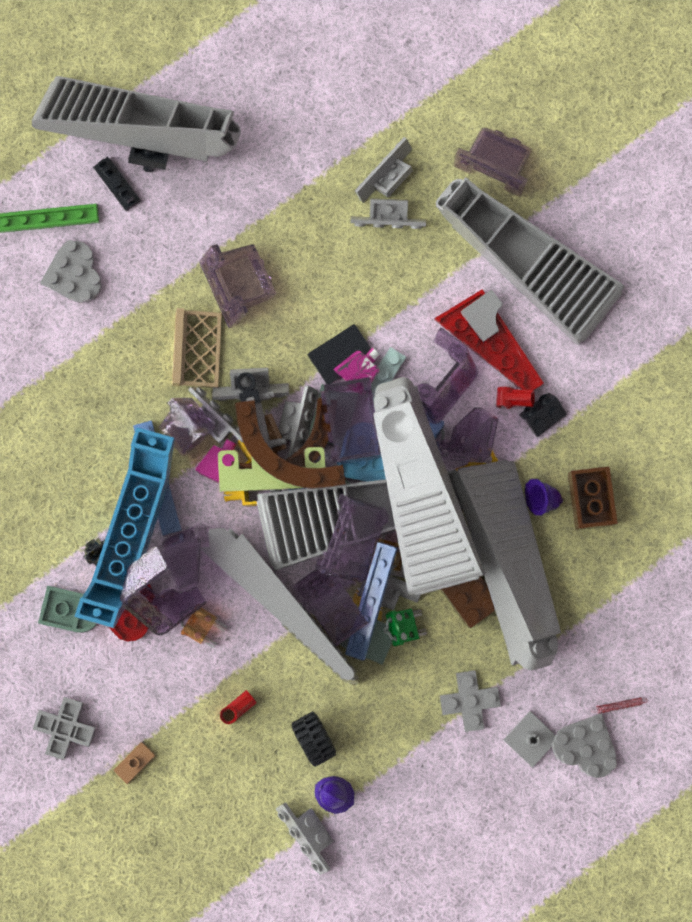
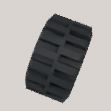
(313, 739)

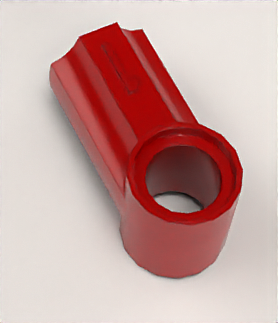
(513, 397)
(239, 706)

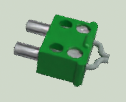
(402, 626)

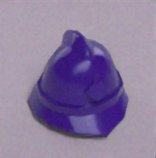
(541, 497)
(334, 794)

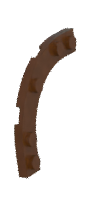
(317, 438)
(274, 465)

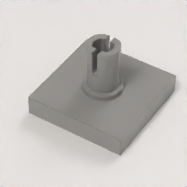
(530, 739)

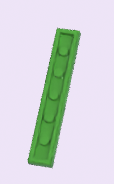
(49, 218)

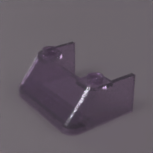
(440, 400)
(156, 611)

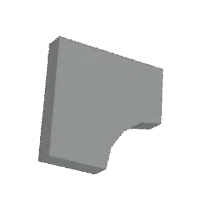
(482, 315)

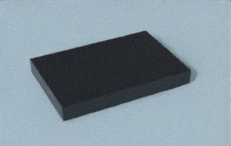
(337, 350)

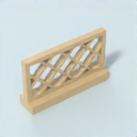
(180, 348)

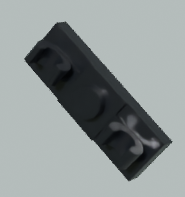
(116, 183)

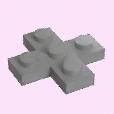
(470, 701)
(64, 728)

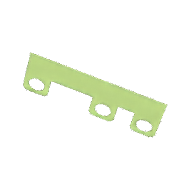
(236, 479)

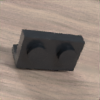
(543, 414)

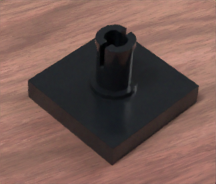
(148, 159)

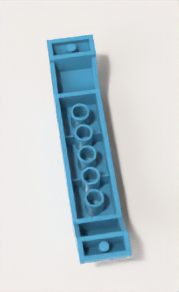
(130, 526)

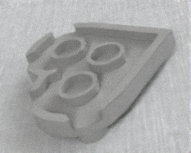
(73, 273)
(586, 745)

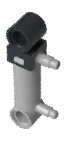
(252, 394)

